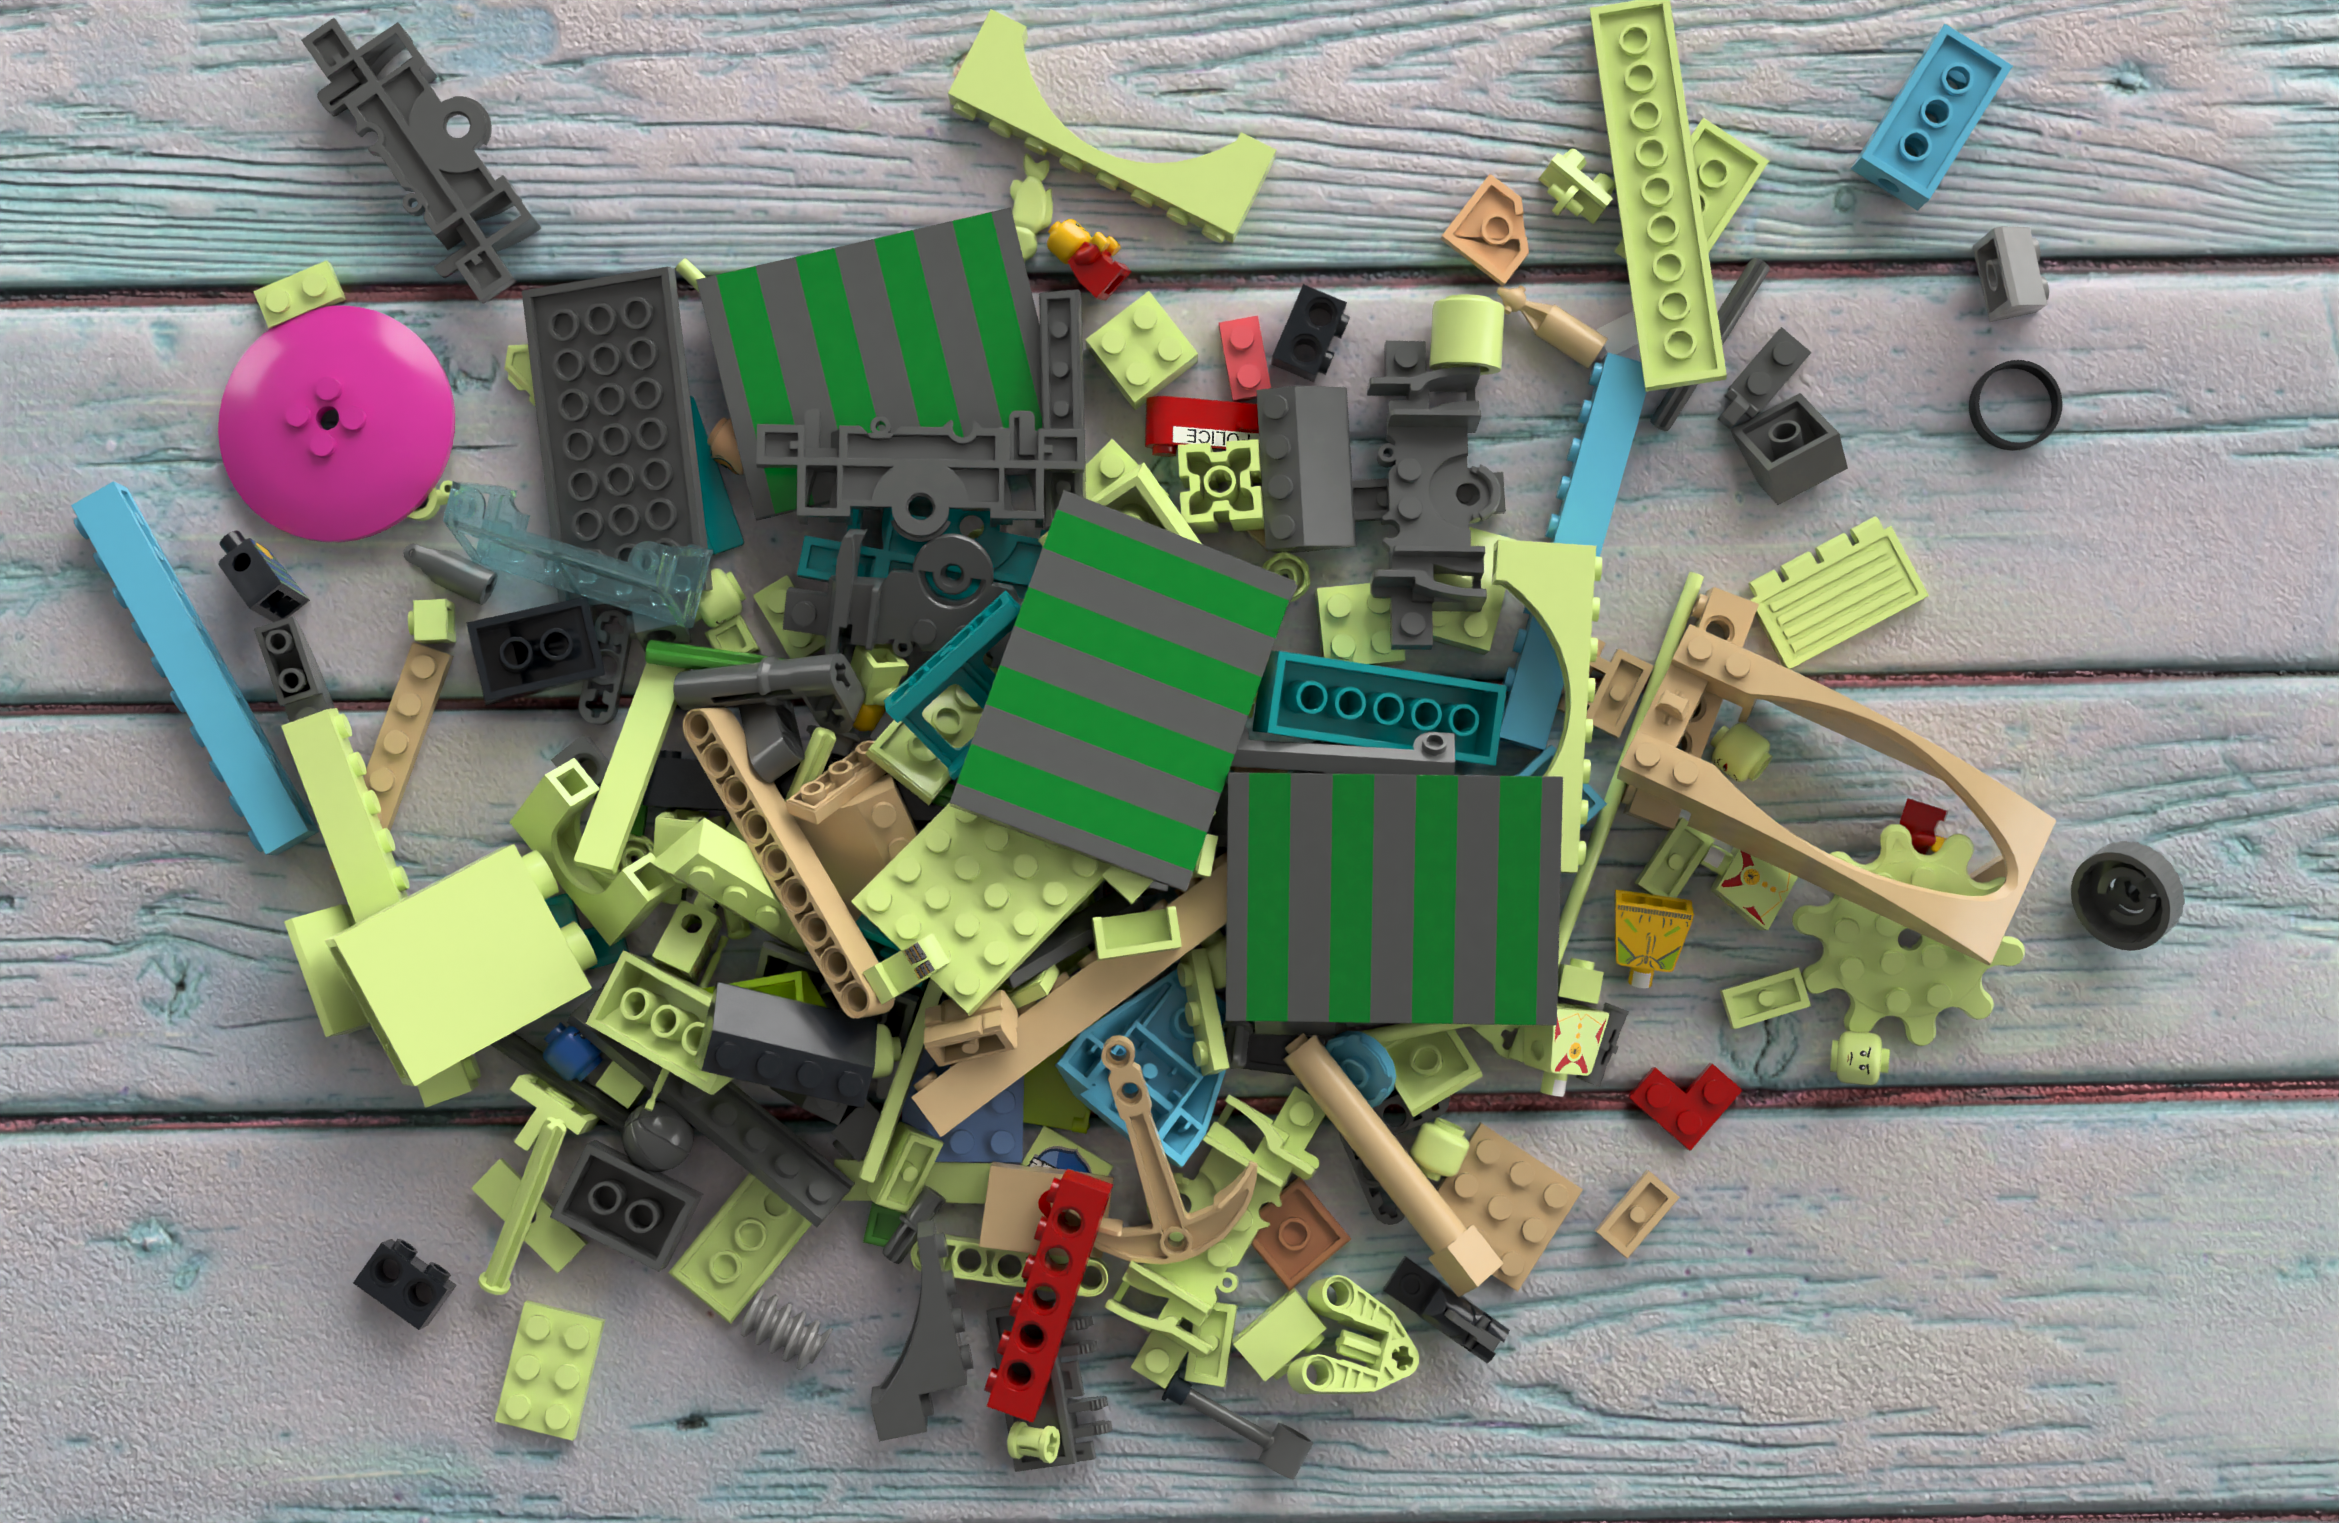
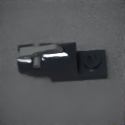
(1446, 1311)

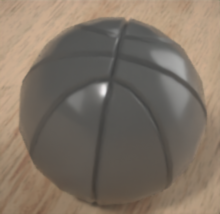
(657, 1138)

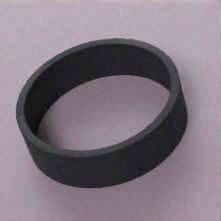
(2049, 383)

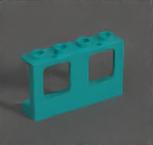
(959, 664)

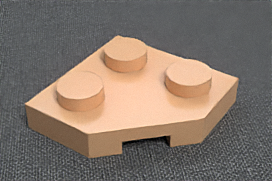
(1491, 231)

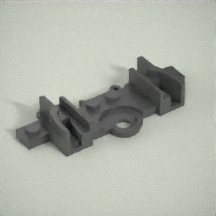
(415, 145)
(925, 462)
(1428, 468)

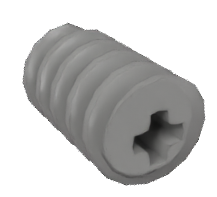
(784, 1330)

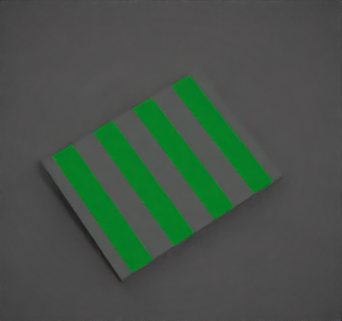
(879, 327)
(1122, 692)
(1393, 898)

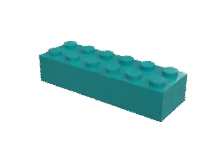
(1377, 705)

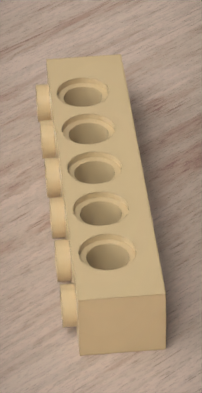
(1735, 618)

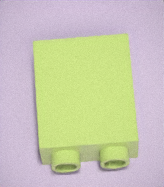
(463, 962)

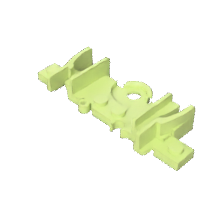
(1194, 1281)

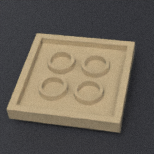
(1509, 1201)

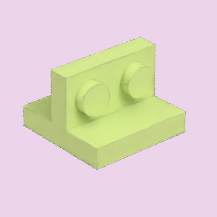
(549, 1103)

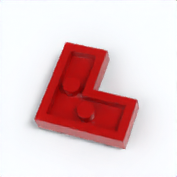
(1686, 1113)

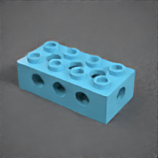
(1957, 112)

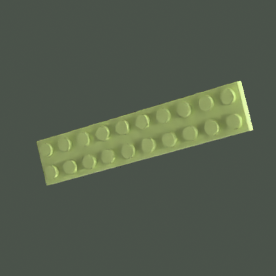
(1657, 194)

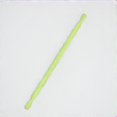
(704, 984)

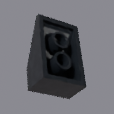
(535, 650)

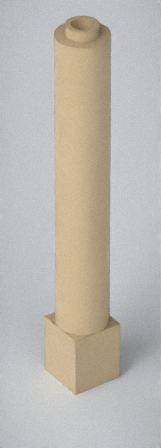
(1458, 1251)

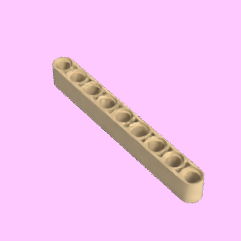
(786, 860)

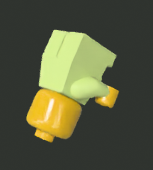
(879, 676)

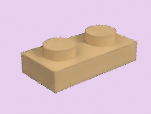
(1637, 1214)

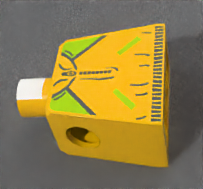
(1649, 933)

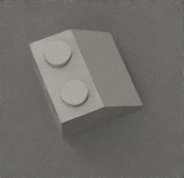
(2010, 273)

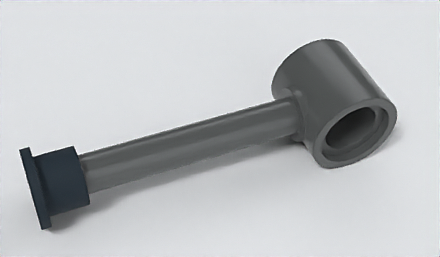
(1283, 1448)

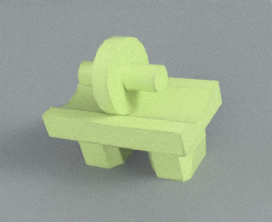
(1574, 188)

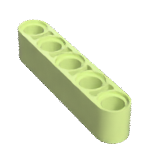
(990, 1271)

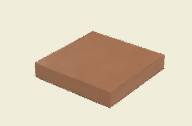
(1299, 1234)

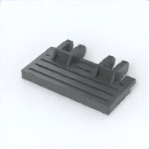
(1063, 1384)

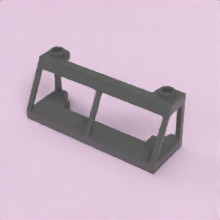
(1431, 755)

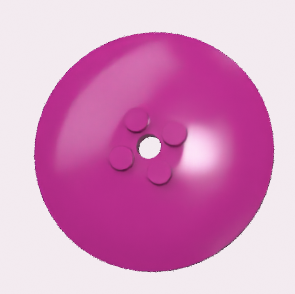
(389, 432)

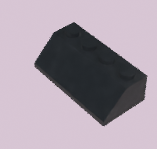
(788, 1045)

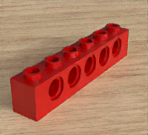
(1024, 1395)

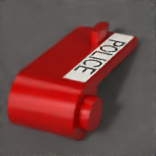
(1185, 421)

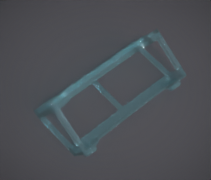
(647, 584)

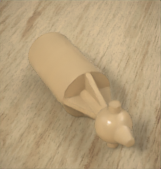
(1555, 326)

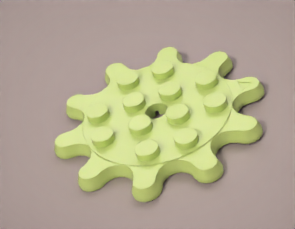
(1889, 978)

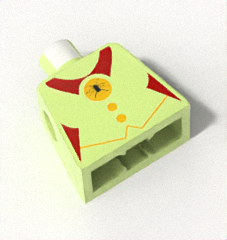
(1748, 884)
(1566, 1047)

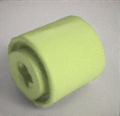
(1467, 333)

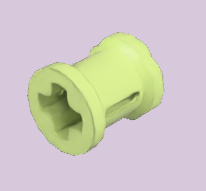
(1033, 1442)

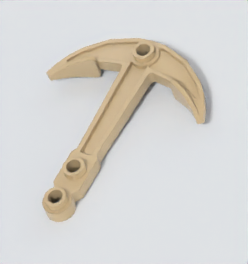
(1152, 1241)

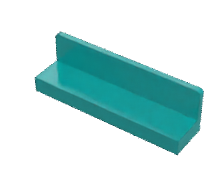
(720, 520)

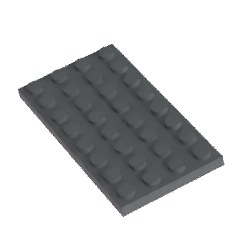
(615, 414)

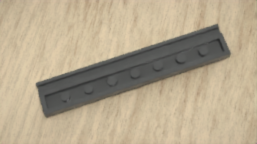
(736, 1127)

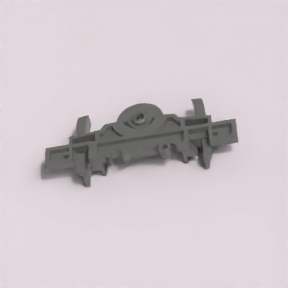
(903, 602)

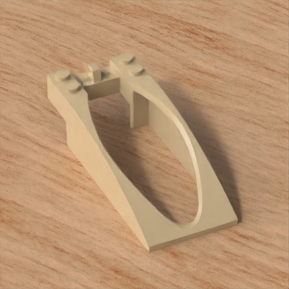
(1723, 812)

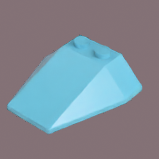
(1164, 1050)

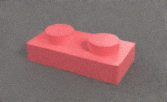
(1244, 357)

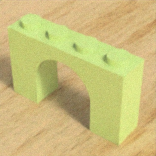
(552, 827)

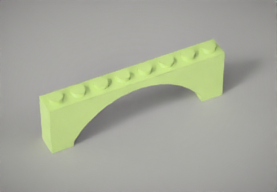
(1203, 190)
(1558, 590)

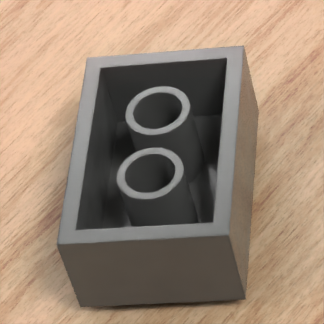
(626, 1206)

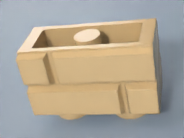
(957, 1037)

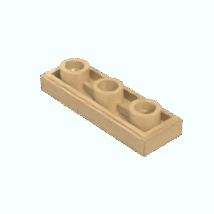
(835, 786)

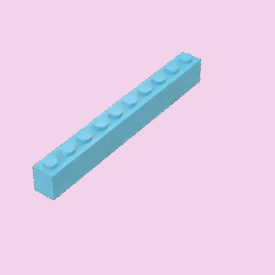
(1582, 520)
(194, 669)

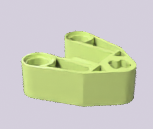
(1364, 1313)

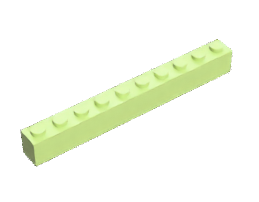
(359, 845)

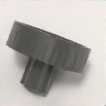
(2141, 882)

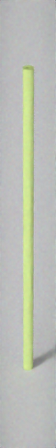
(1617, 787)

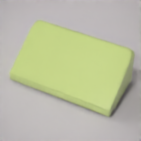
(904, 1168)

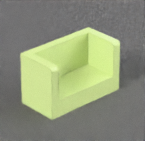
(1136, 933)

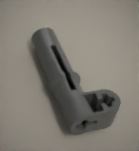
(821, 680)

